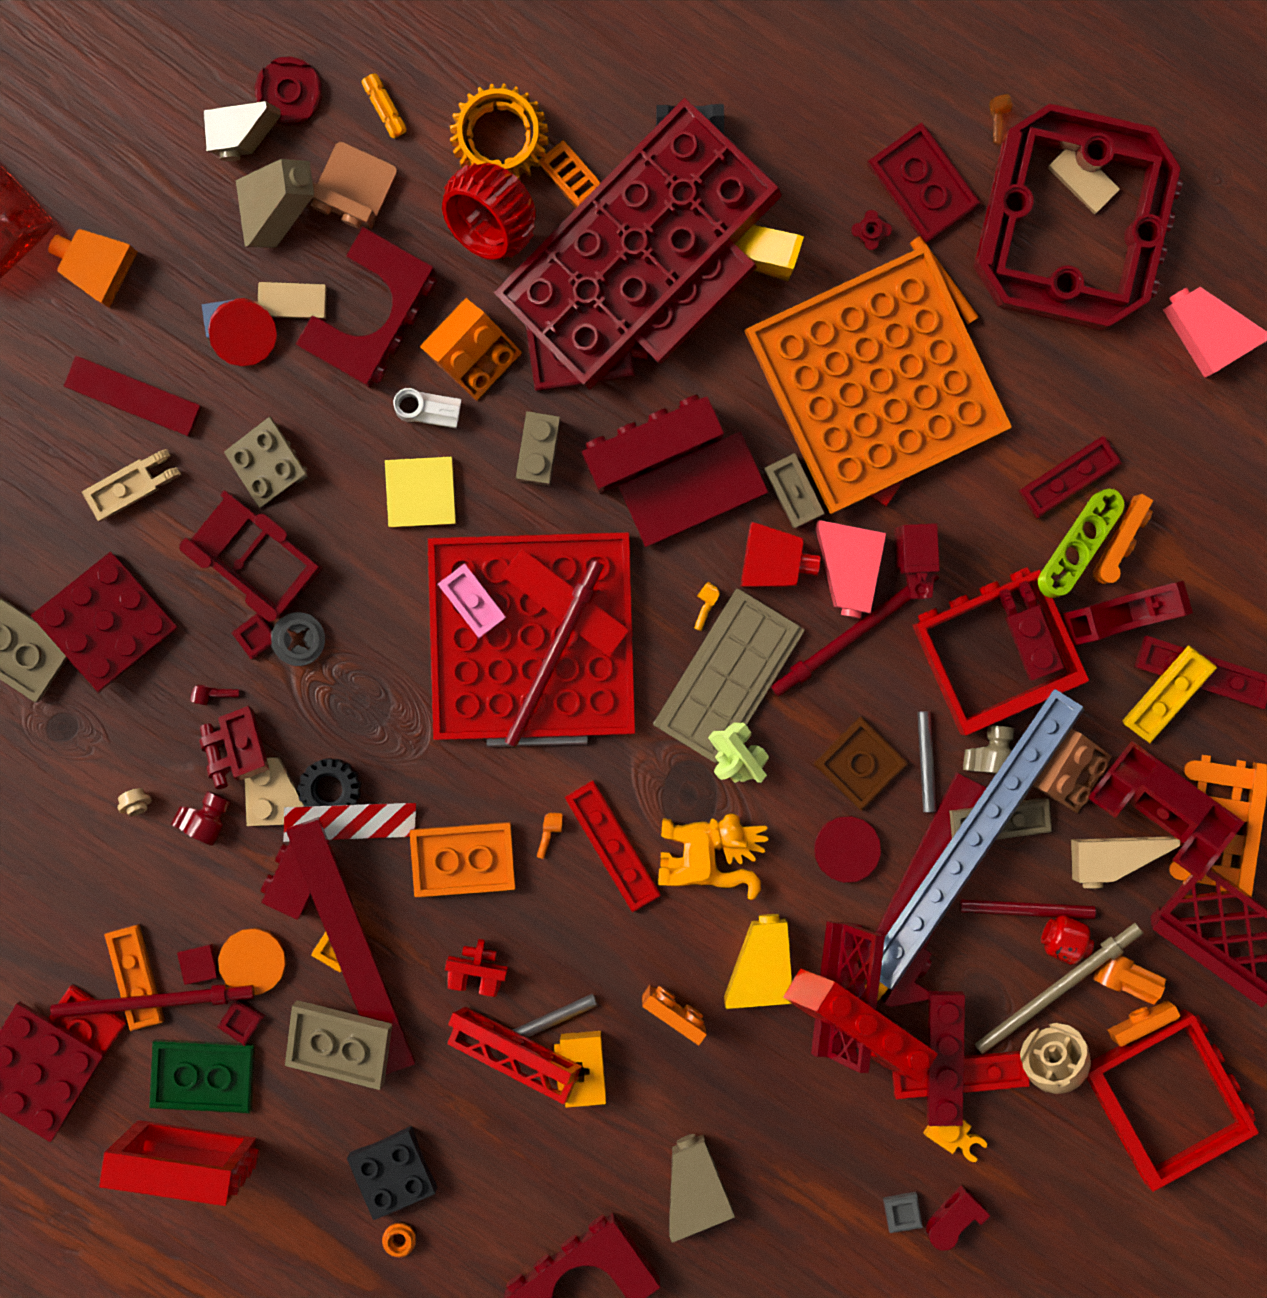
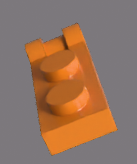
(1122, 540)

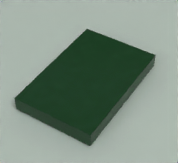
(202, 1076)

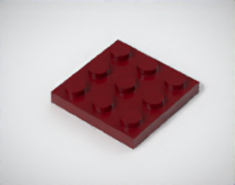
(104, 622)
(42, 1070)

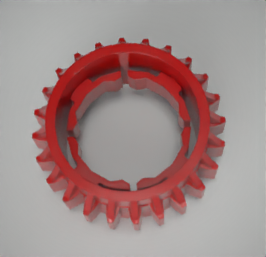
(503, 197)

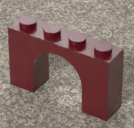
(365, 356)
(602, 1246)

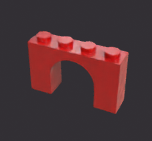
(841, 1009)

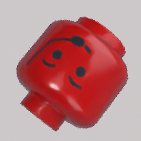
(1067, 940)

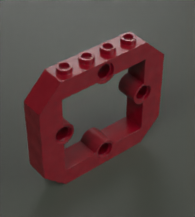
(1118, 142)

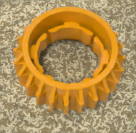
(504, 100)

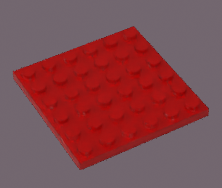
(487, 678)

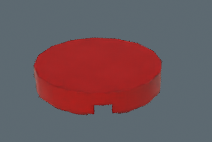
(242, 332)

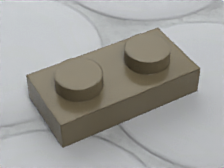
(794, 491)

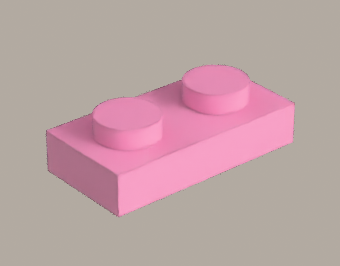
(472, 600)

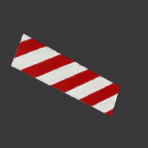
(356, 820)

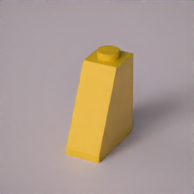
(771, 250)
(762, 966)

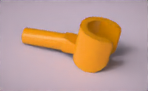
(710, 595)

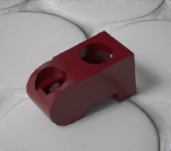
(953, 1217)

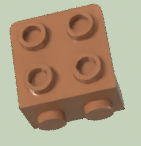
(353, 186)

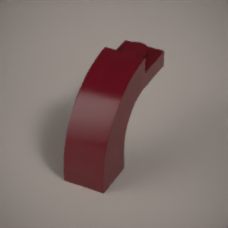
(1127, 612)

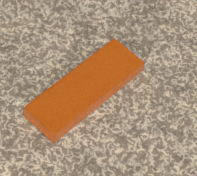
(133, 973)

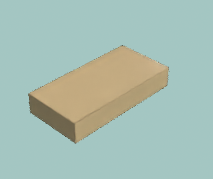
(1089, 187)
(293, 300)

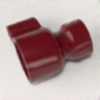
(203, 823)

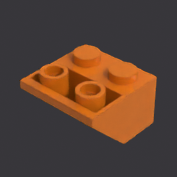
(471, 349)

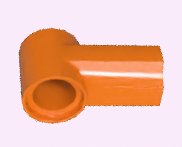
(1131, 978)

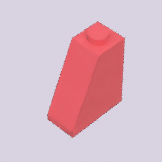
(1212, 329)
(851, 565)

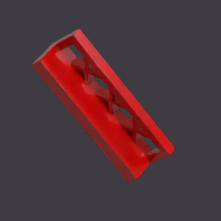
(517, 1049)

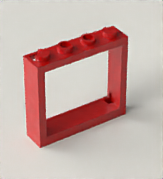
(1075, 672)
(1199, 1153)
(179, 1163)

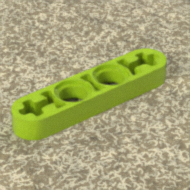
(1078, 540)

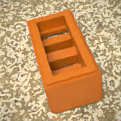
(561, 183)

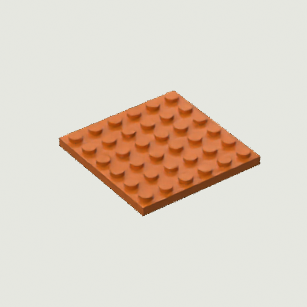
(878, 379)

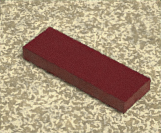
(1069, 476)

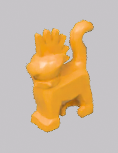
(699, 859)

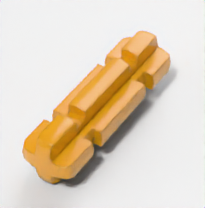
(384, 105)

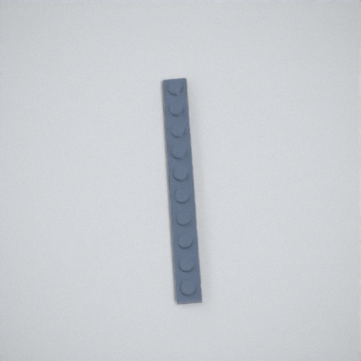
(977, 835)

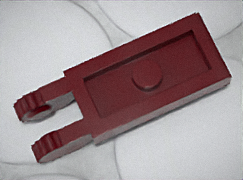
(1031, 634)

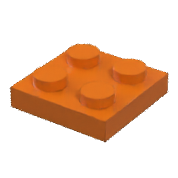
(684, 1020)

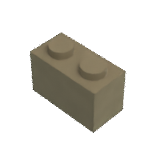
(538, 449)

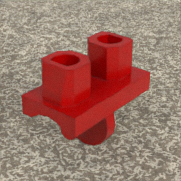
(461, 968)

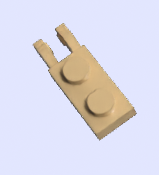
(128, 486)

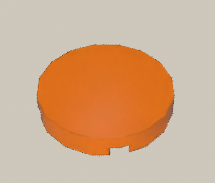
(253, 959)

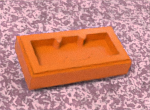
(1143, 1022)

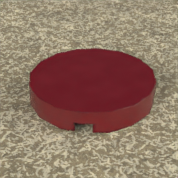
(290, 87)
(847, 849)

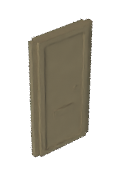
(728, 673)

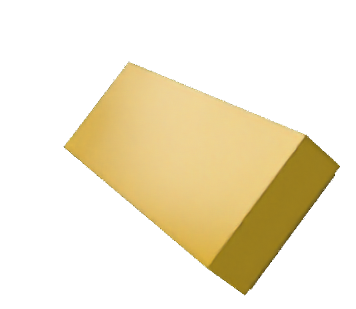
(1169, 694)

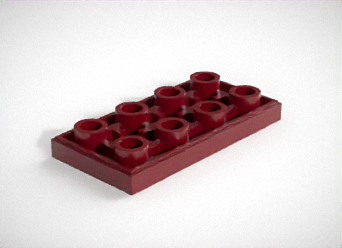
(693, 489)

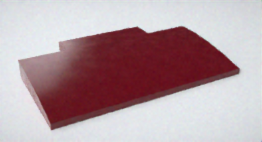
(644, 249)

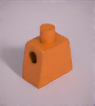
(94, 263)

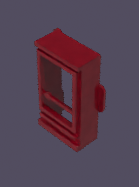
(218, 533)

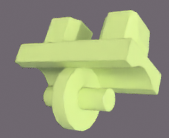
(734, 757)

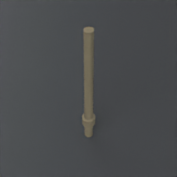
(1111, 948)

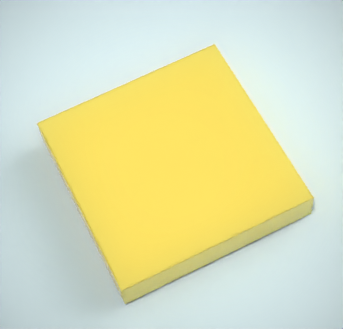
(420, 492)

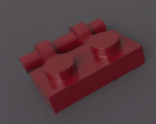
(242, 743)

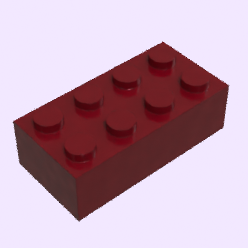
(653, 443)

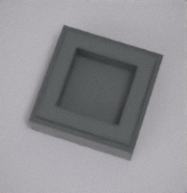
(902, 1212)

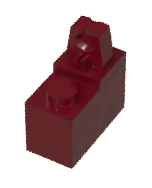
(918, 557)

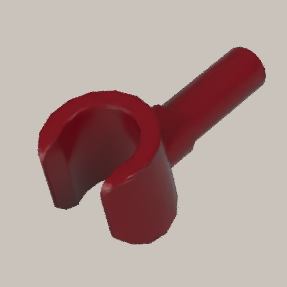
(201, 694)

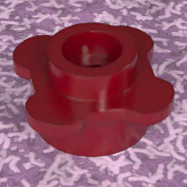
(869, 239)

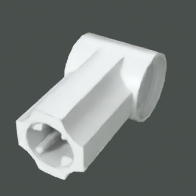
(431, 409)

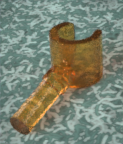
(998, 106)

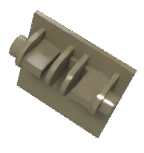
(266, 462)

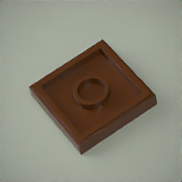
(860, 763)

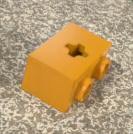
(584, 1048)

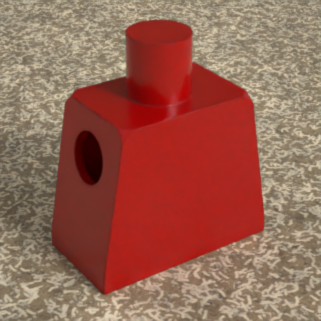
(775, 558)

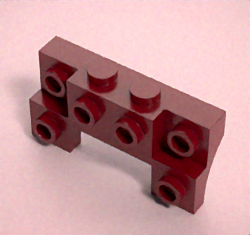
(1170, 803)

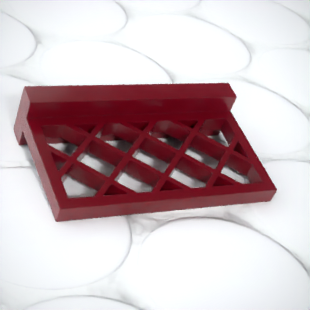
(842, 949)
(1205, 949)

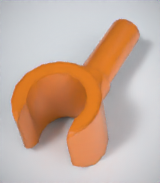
(551, 823)

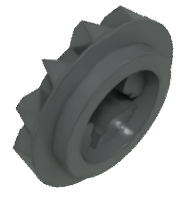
(313, 638)

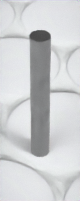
(540, 741)
(926, 761)
(557, 1016)

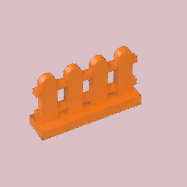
(1250, 812)

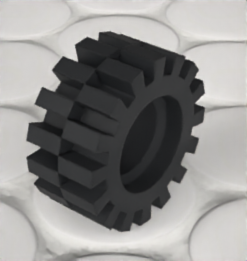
(334, 768)

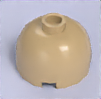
(1056, 1058)

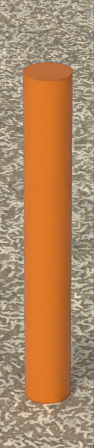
(958, 298)

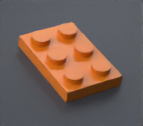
(462, 859)

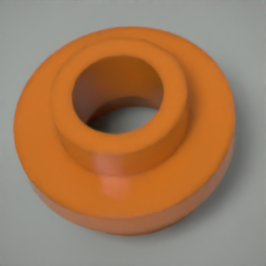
(394, 1248)

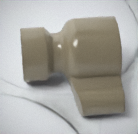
(990, 758)

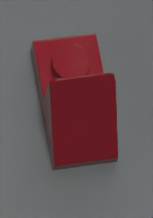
(908, 989)

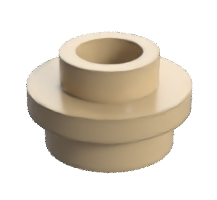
(133, 802)

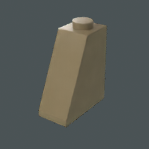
(273, 201)
(696, 1189)

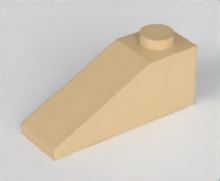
(1112, 858)

